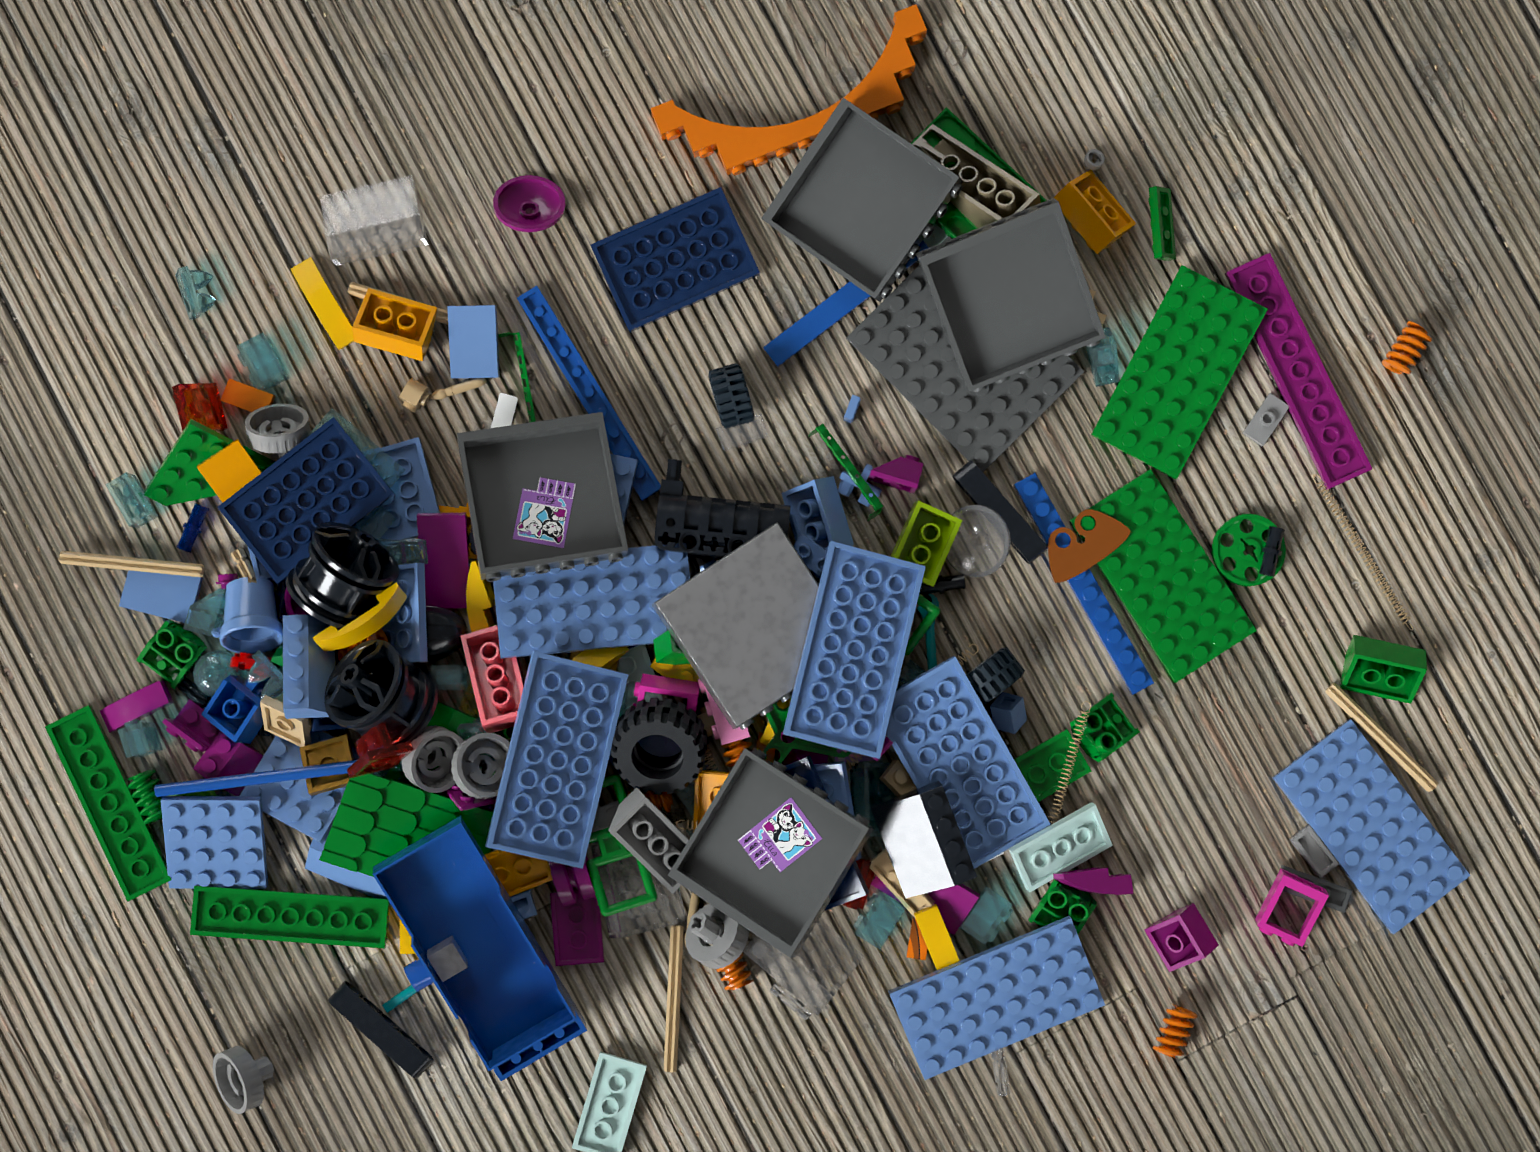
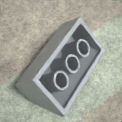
(648, 836)

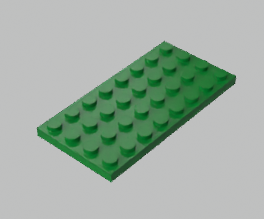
(1179, 372)
(1168, 579)

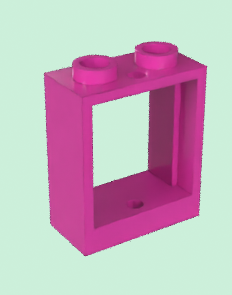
(668, 686)
(1302, 886)

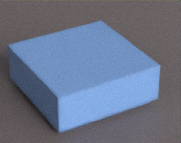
(852, 409)

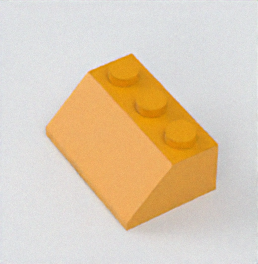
(1093, 211)
(394, 324)

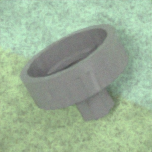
(277, 428)
(428, 756)
(468, 760)
(707, 929)
(241, 1078)

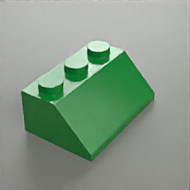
(1383, 669)

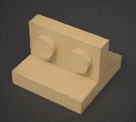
(293, 730)

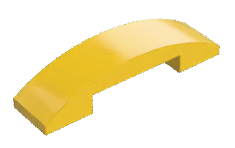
(323, 303)
(365, 625)

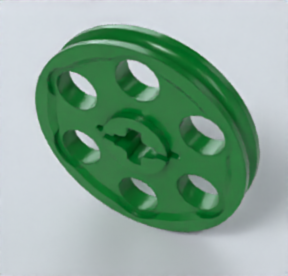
(1236, 550)

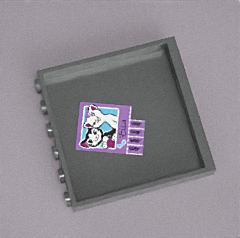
(542, 496)
(771, 851)

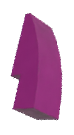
(136, 705)
(1096, 881)

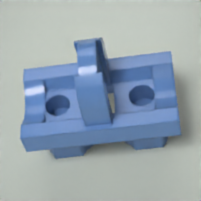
(847, 484)

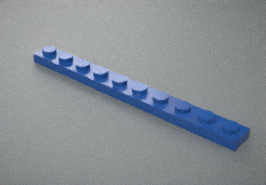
(586, 386)
(1086, 589)

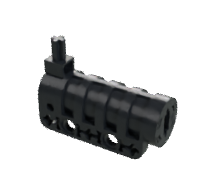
(709, 518)

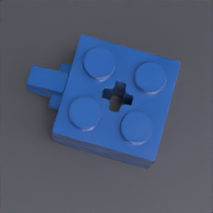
(236, 708)

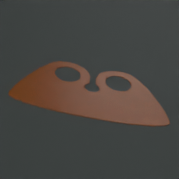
(1098, 544)

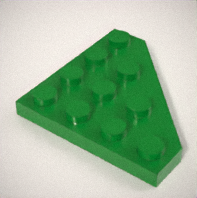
(178, 475)

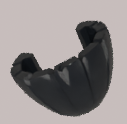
(443, 632)

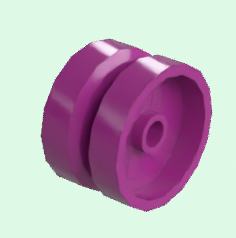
(566, 880)

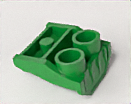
(167, 651)
(1105, 729)
(1062, 902)

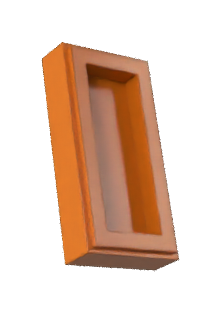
(245, 396)

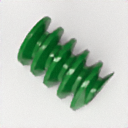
(145, 790)

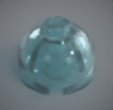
(213, 669)

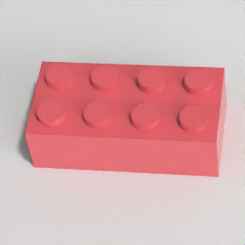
(494, 680)

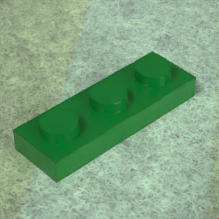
(1162, 223)

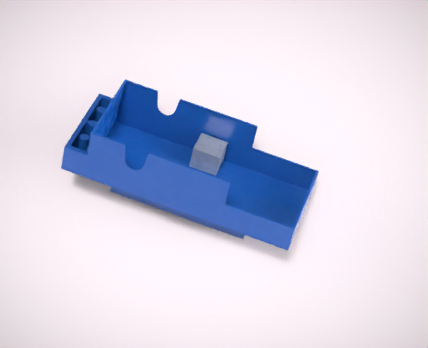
(477, 950)

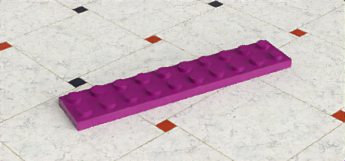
(1300, 374)

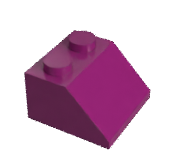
(227, 759)
(1182, 937)

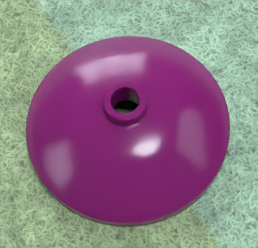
(529, 203)

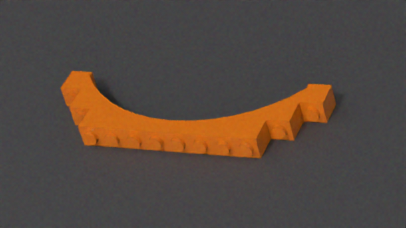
(751, 146)

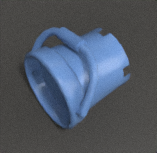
(250, 617)

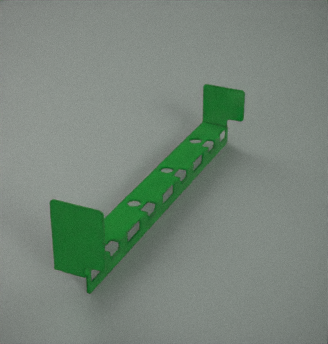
(518, 343)
(850, 468)

